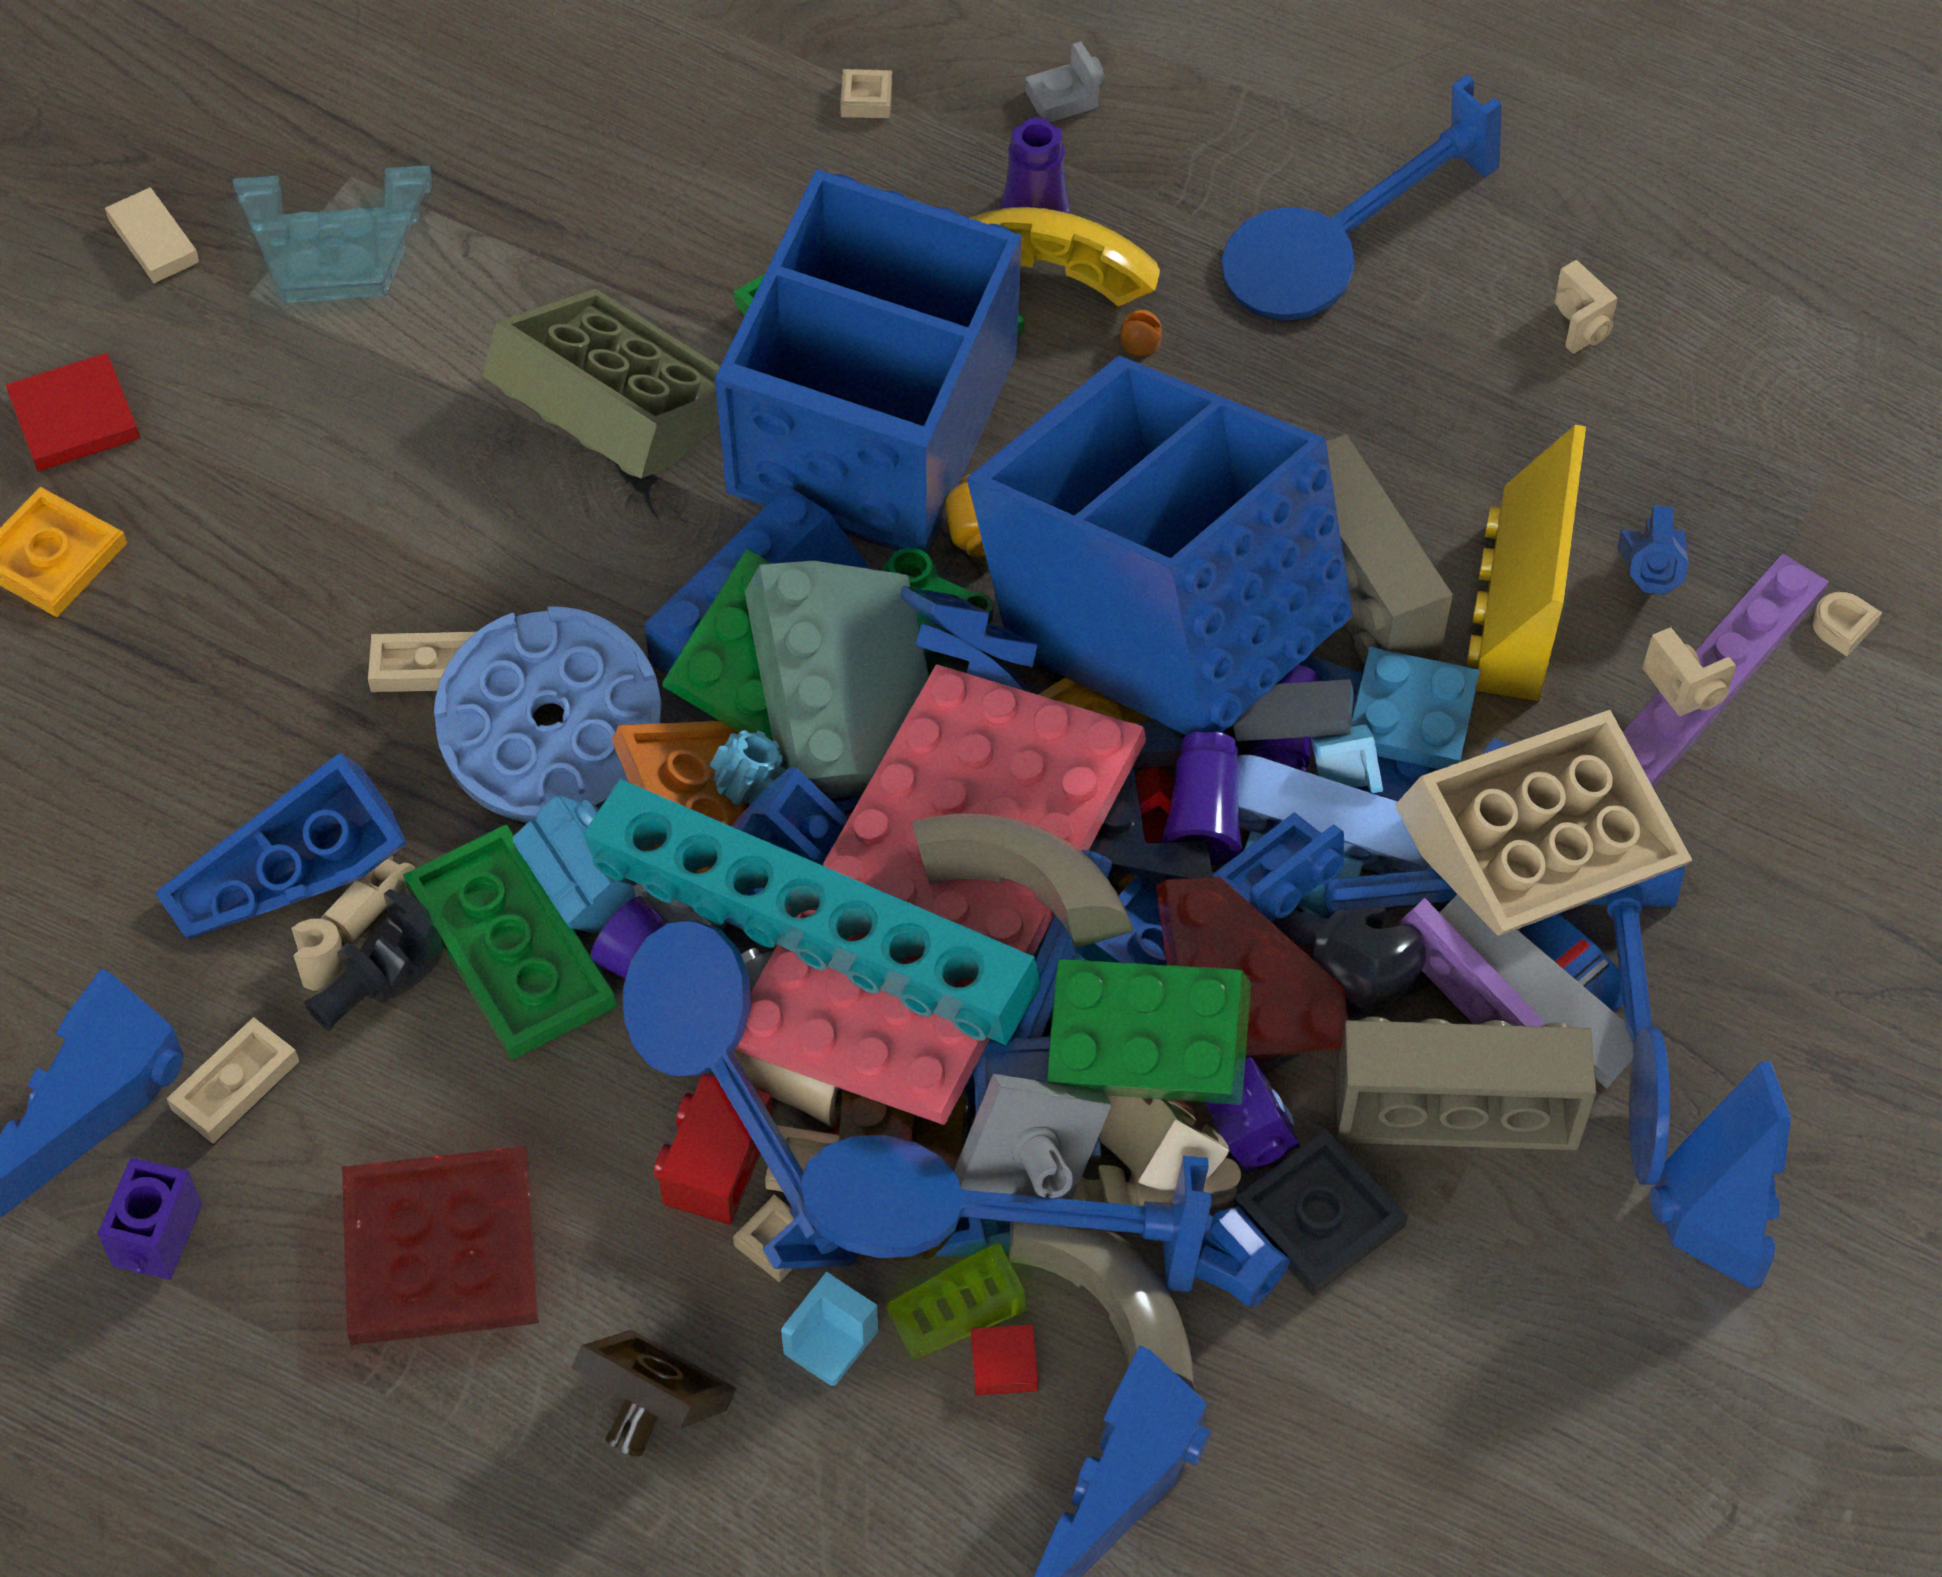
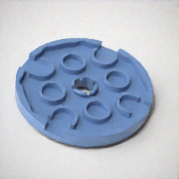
(512, 670)

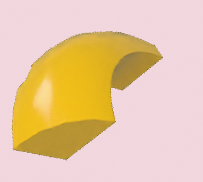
(1084, 248)

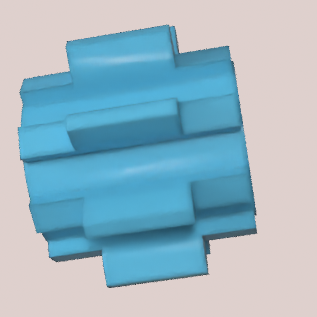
(746, 766)

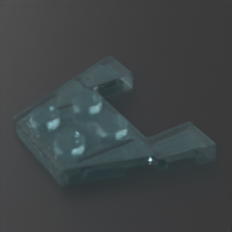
(333, 251)

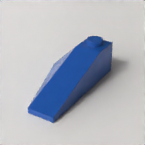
(301, 845)
(103, 1075)
(1723, 1183)
(1146, 1444)

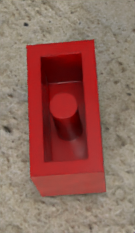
(710, 1155)

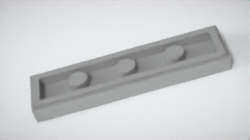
(1547, 988)

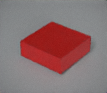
(1004, 1360)

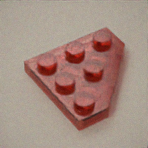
(1291, 997)

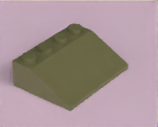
(607, 379)

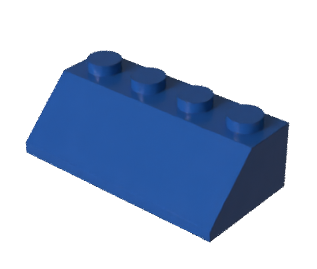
(782, 532)

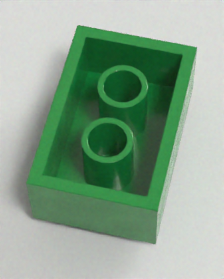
(1150, 1030)

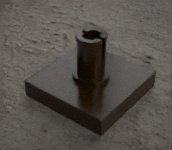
(653, 1387)

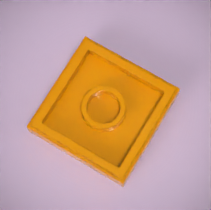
(54, 551)

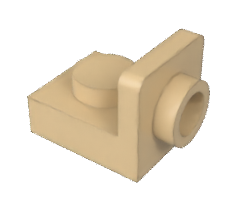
(1586, 304)
(1681, 678)

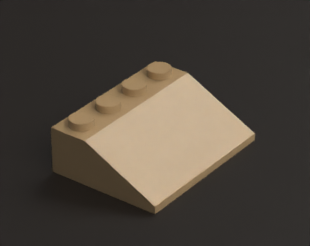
(1543, 824)

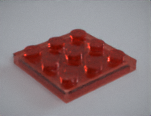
(439, 1245)

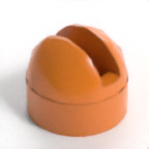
(1141, 333)

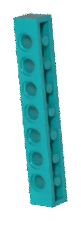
(896, 929)

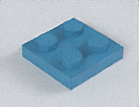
(1415, 707)

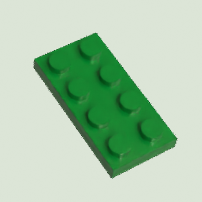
(510, 943)

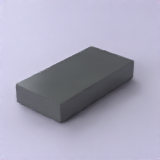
(1299, 711)

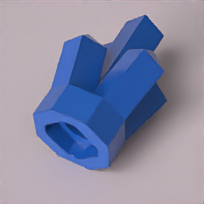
(1659, 557)
(1239, 1257)

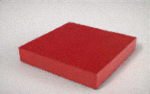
(72, 411)

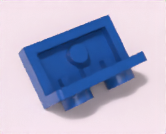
(1285, 866)

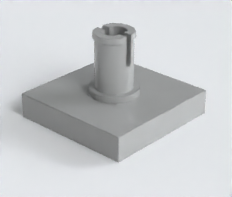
(1031, 1138)

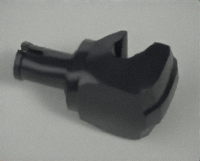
(1359, 953)
(386, 964)

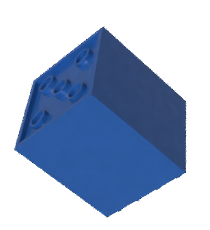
(870, 360)
(1164, 545)

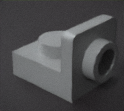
(1067, 88)

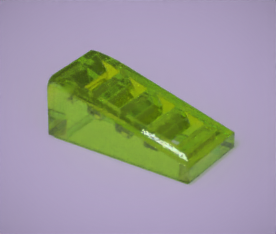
(947, 1284)

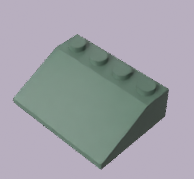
(834, 666)

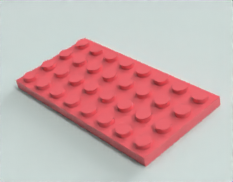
(957, 752)

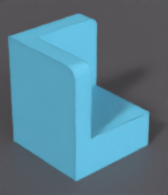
(1348, 758)
(830, 1329)

